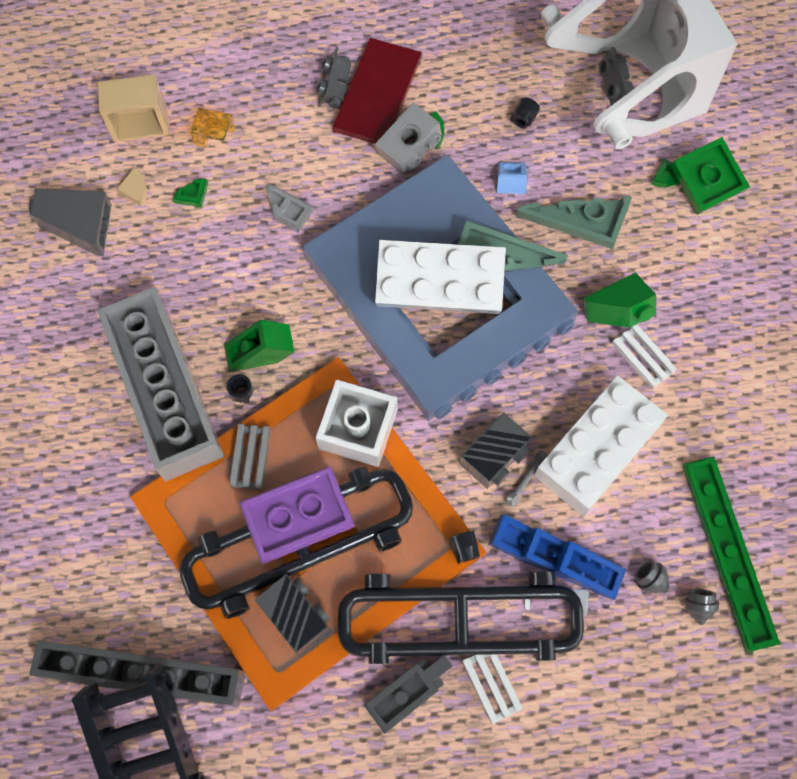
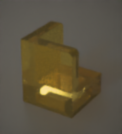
(211, 125)

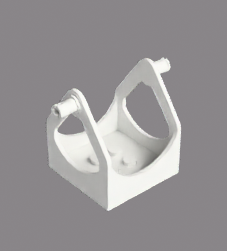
(675, 39)

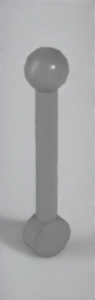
(513, 498)

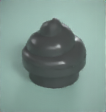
(652, 577)
(701, 604)

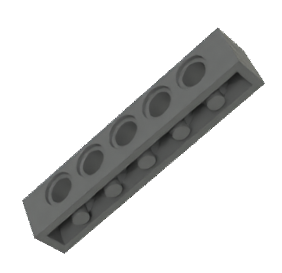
(125, 670)

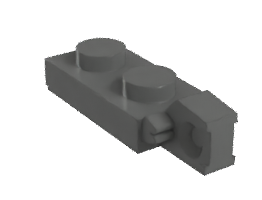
(407, 693)

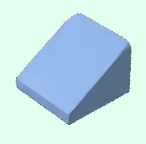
(511, 178)

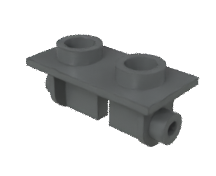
(335, 70)
(614, 73)

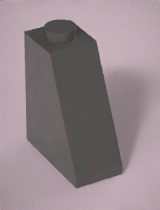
(73, 216)

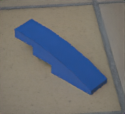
(555, 555)

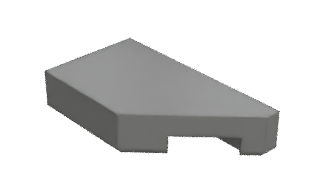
(288, 209)

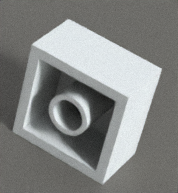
(357, 423)

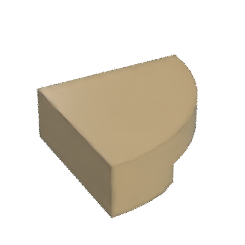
(134, 187)

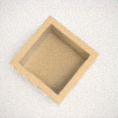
(133, 108)

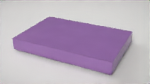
(296, 514)

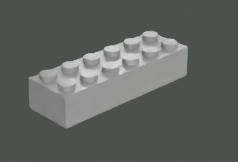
(160, 384)

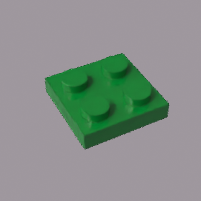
(709, 175)

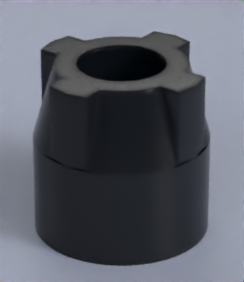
(525, 112)
(240, 381)
(465, 547)

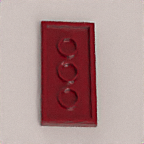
(377, 91)

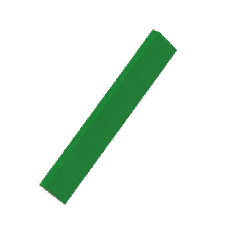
(731, 555)

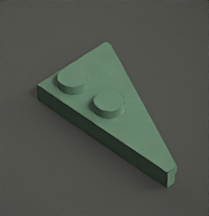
(589, 220)
(519, 253)

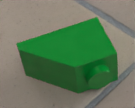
(621, 303)
(259, 346)

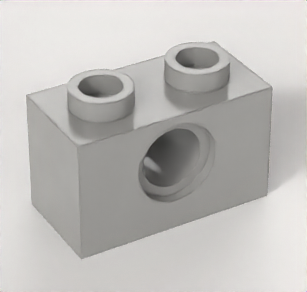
(411, 124)

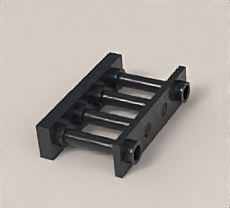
(104, 739)

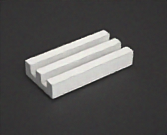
(627, 336)
(505, 712)

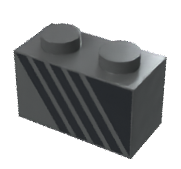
(496, 451)
(293, 614)

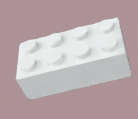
(440, 276)
(600, 445)

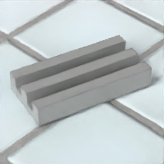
(253, 431)

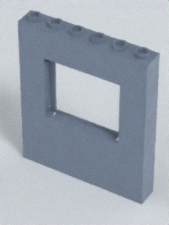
(435, 210)

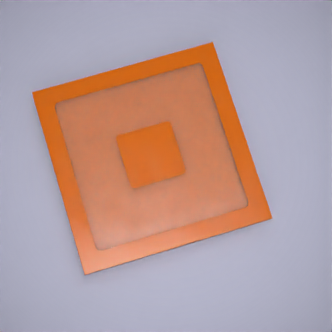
(205, 502)

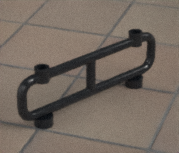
(378, 589)
(233, 600)

